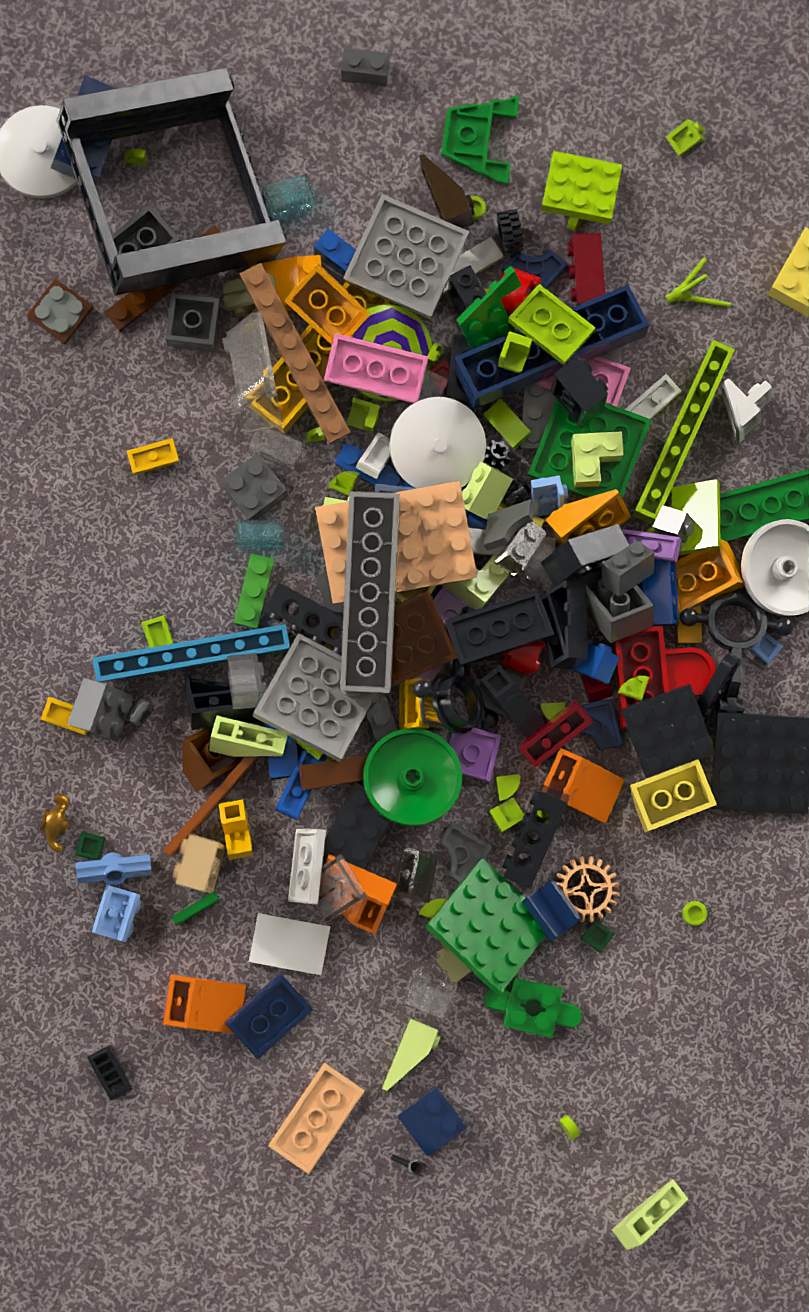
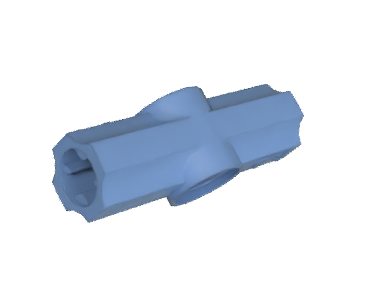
(113, 869)

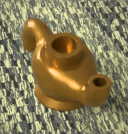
(55, 822)

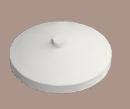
(28, 150)
(437, 443)
(778, 567)

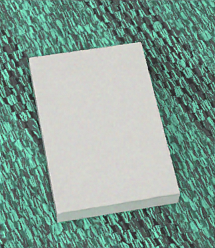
(306, 866)
(289, 944)

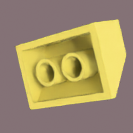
(672, 795)

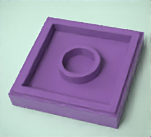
(476, 752)

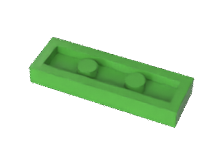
(254, 591)

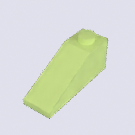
(245, 739)
(414, 1047)
(649, 1215)

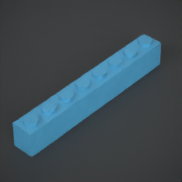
(190, 654)

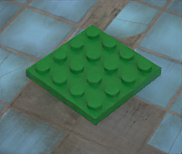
(555, 448)
(487, 926)

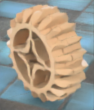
(582, 867)

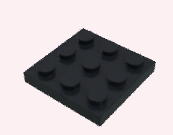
(667, 730)

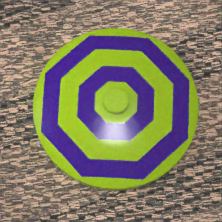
(397, 329)

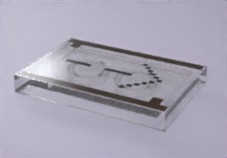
(337, 889)

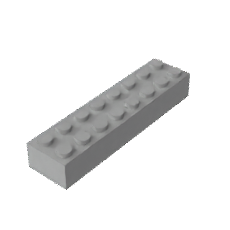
(370, 592)

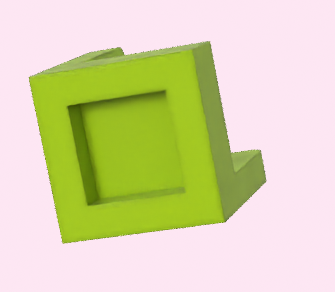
(515, 352)
(364, 415)
(506, 814)

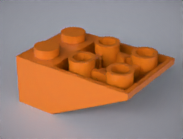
(589, 785)
(369, 911)
(202, 1003)

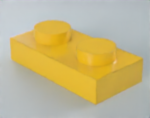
(153, 456)

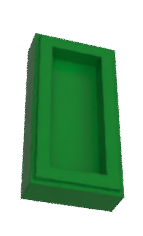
(195, 908)

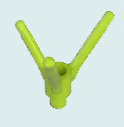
(683, 291)

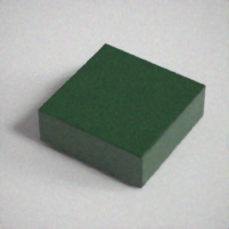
(90, 846)
(597, 936)

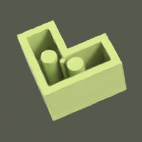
(589, 451)
(479, 590)

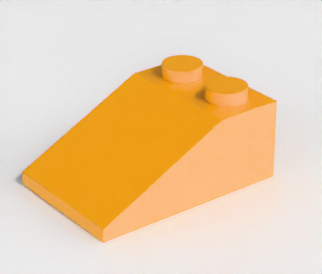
(289, 273)
(326, 305)
(588, 516)
(707, 576)

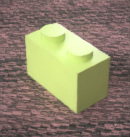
(485, 490)

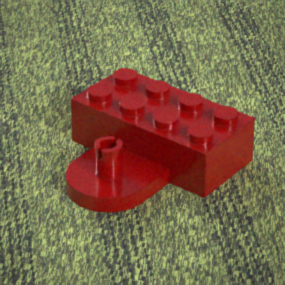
(667, 669)

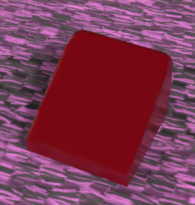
(596, 689)

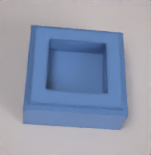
(766, 649)

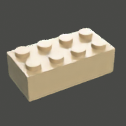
(199, 863)

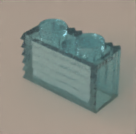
(289, 197)
(259, 534)

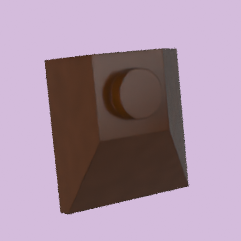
(204, 766)

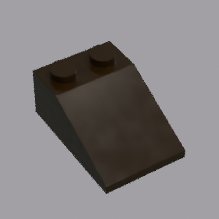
(447, 195)

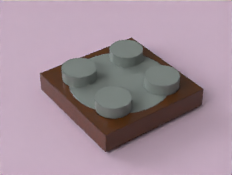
(60, 311)

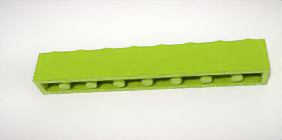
(683, 432)

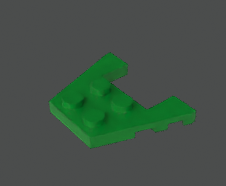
(468, 136)
(486, 317)

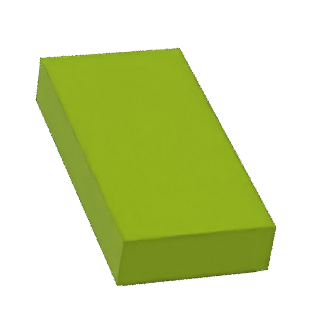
(507, 423)
(157, 632)

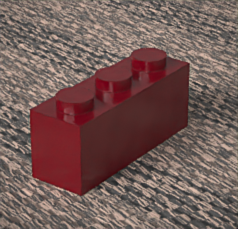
(586, 267)
(555, 733)

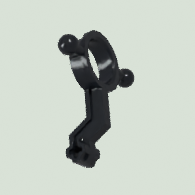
(783, 626)
(442, 698)

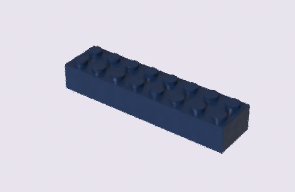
(616, 323)

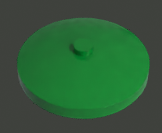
(412, 777)

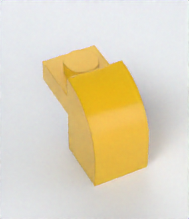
(236, 829)

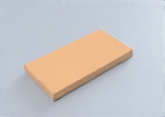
(316, 1118)

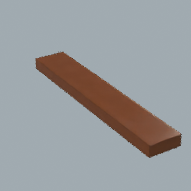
(210, 804)

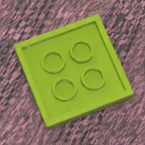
(581, 187)

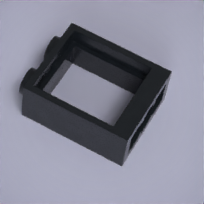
(462, 290)

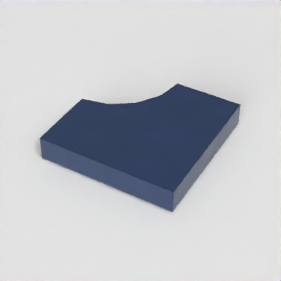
(545, 266)
(604, 726)

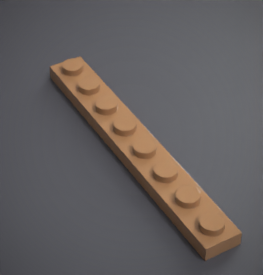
(294, 354)

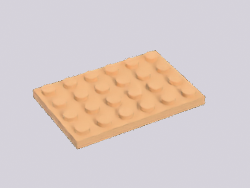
(431, 539)

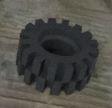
(510, 231)

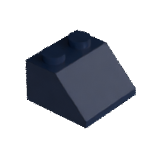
(432, 1121)

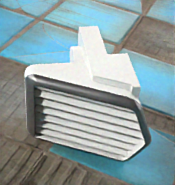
(745, 410)

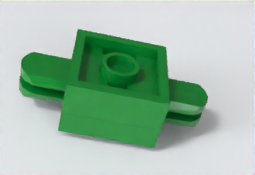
(533, 1007)

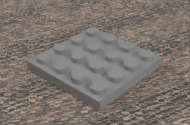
(406, 256)
(308, 700)

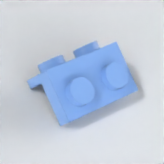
(548, 495)
(116, 913)

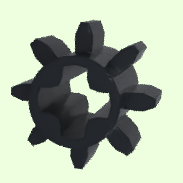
(497, 454)
(517, 493)

